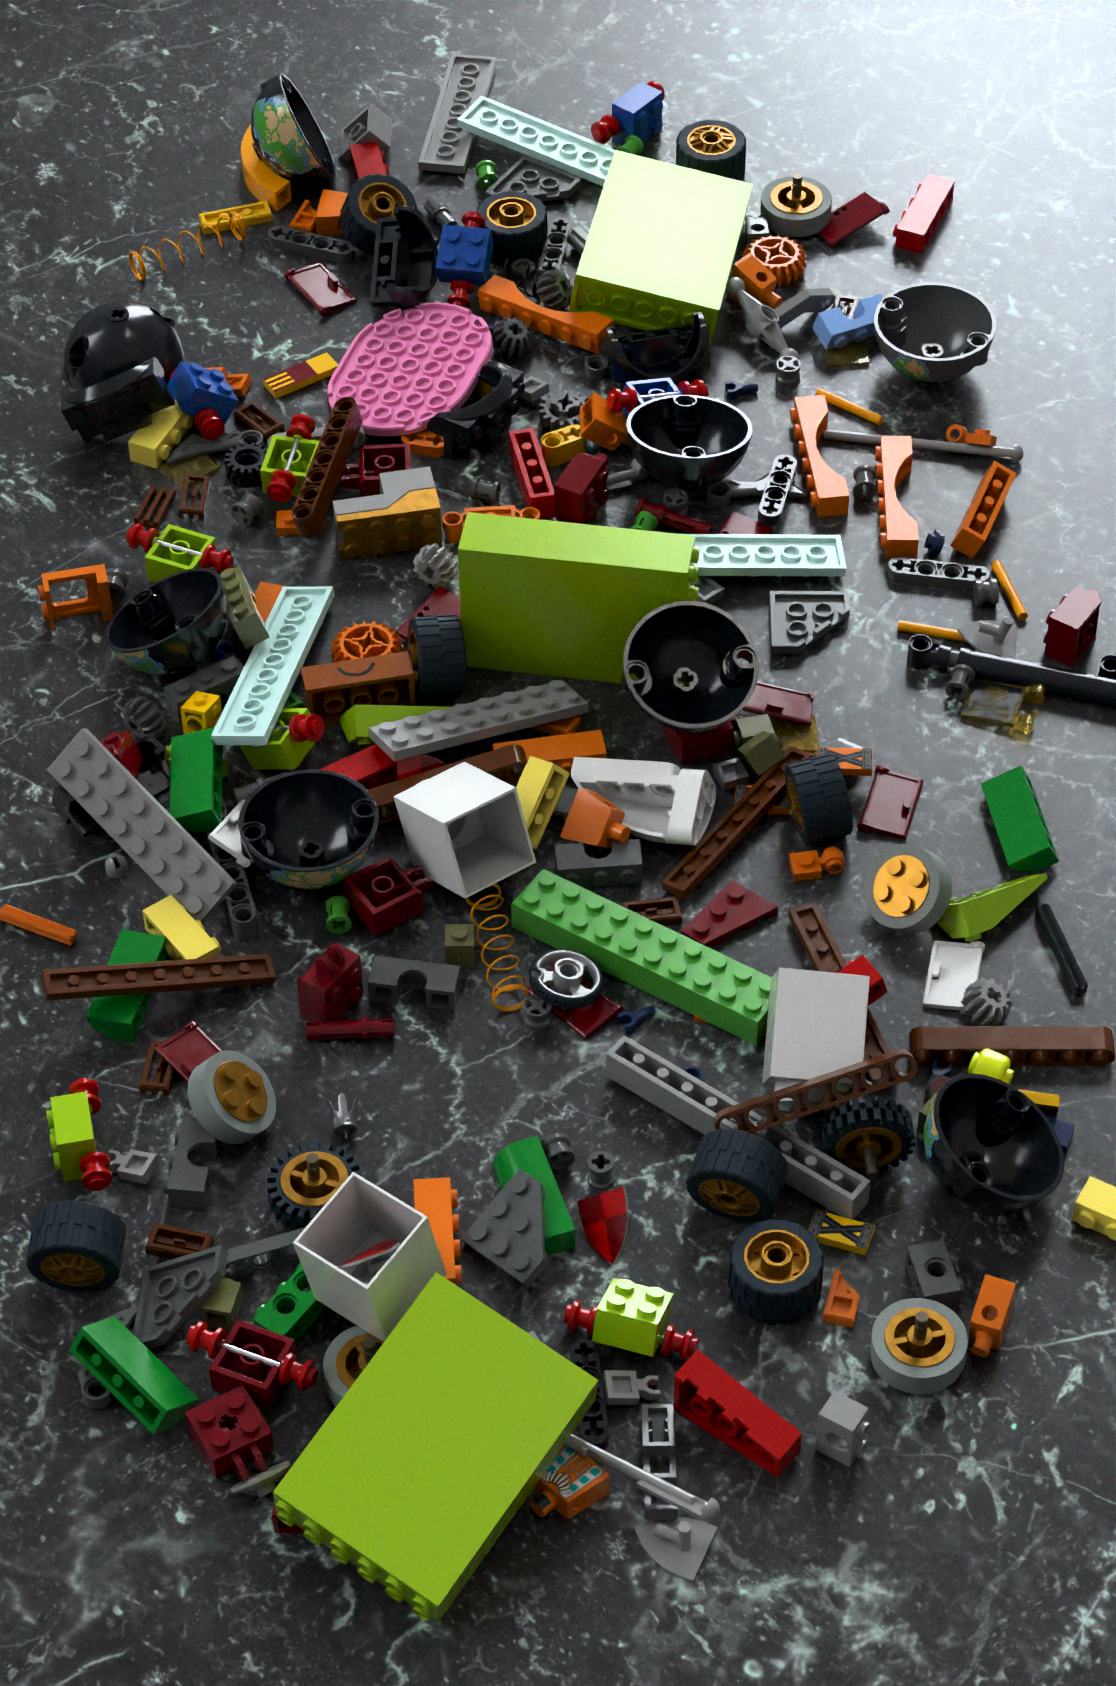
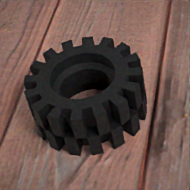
(244, 455)

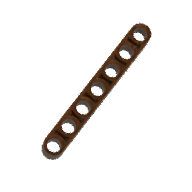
(326, 467)
(503, 763)
(1019, 1043)
(827, 1083)

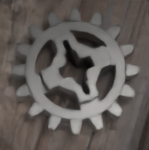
(561, 409)

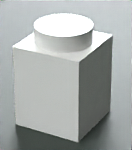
(465, 829)
(813, 1028)
(351, 1223)

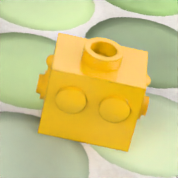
(200, 712)

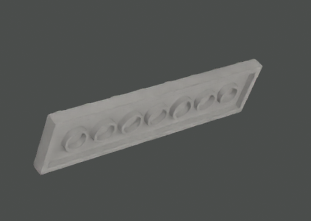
(447, 145)
(478, 720)
(141, 825)

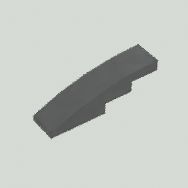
(659, 1456)

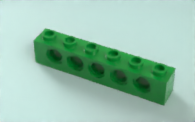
(290, 1297)

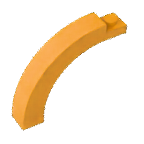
(261, 179)

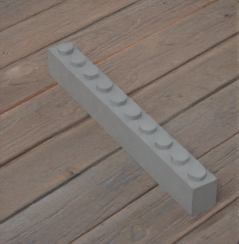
(698, 1103)

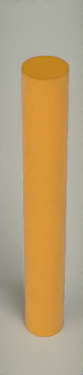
(851, 407)
(1009, 590)
(928, 630)

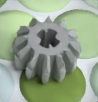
(435, 565)
(987, 1002)

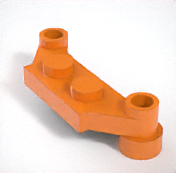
(454, 522)

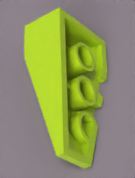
(360, 717)
(986, 908)

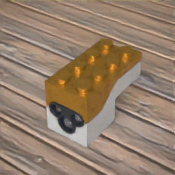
(395, 521)

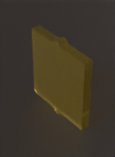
(850, 355)
(196, 465)
(796, 734)

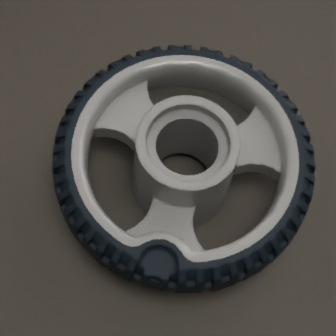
(566, 978)

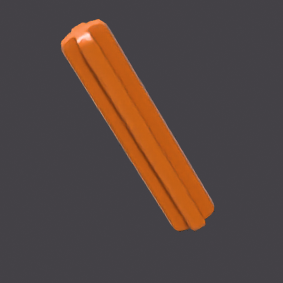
(38, 924)

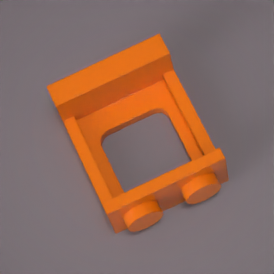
(97, 594)

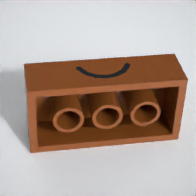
(373, 680)

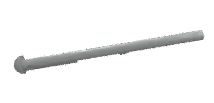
(1015, 453)
(648, 1482)

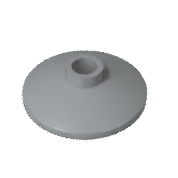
(262, 1482)

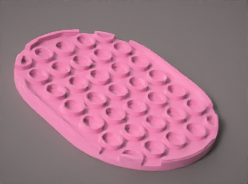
(412, 367)

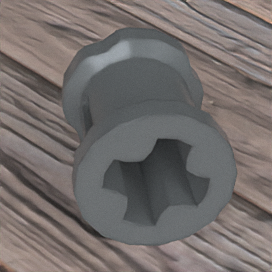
(865, 486)
(485, 490)
(959, 681)
(600, 1166)

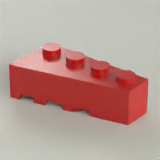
(734, 1414)

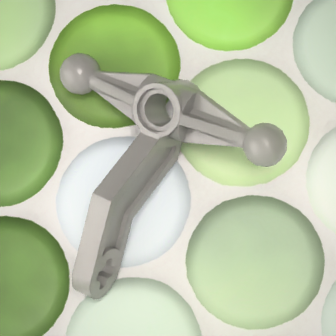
(766, 323)

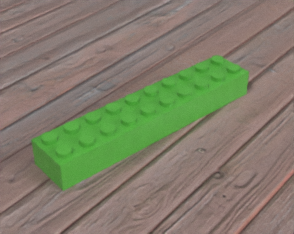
(645, 954)

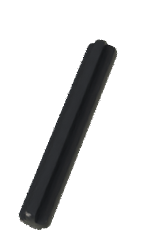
(1061, 949)

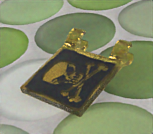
(1001, 703)

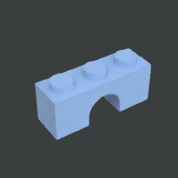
(837, 330)

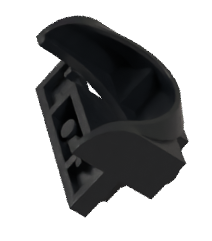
(403, 273)
(656, 352)
(118, 403)
(485, 420)
(152, 775)

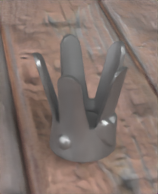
(344, 1121)

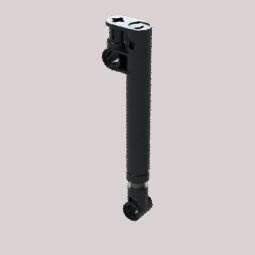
(1003, 669)

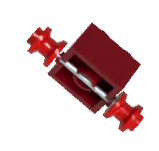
(252, 1359)

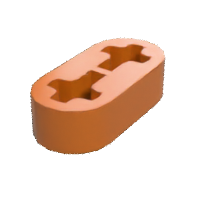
(424, 443)

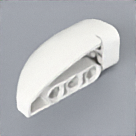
(656, 796)

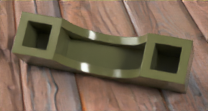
(242, 608)

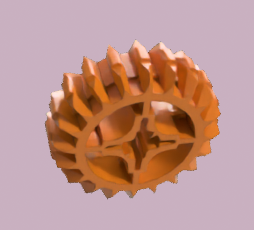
(780, 256)
(365, 641)

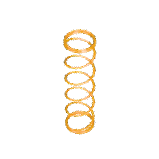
(141, 264)
(511, 987)

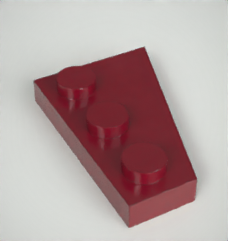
(727, 913)

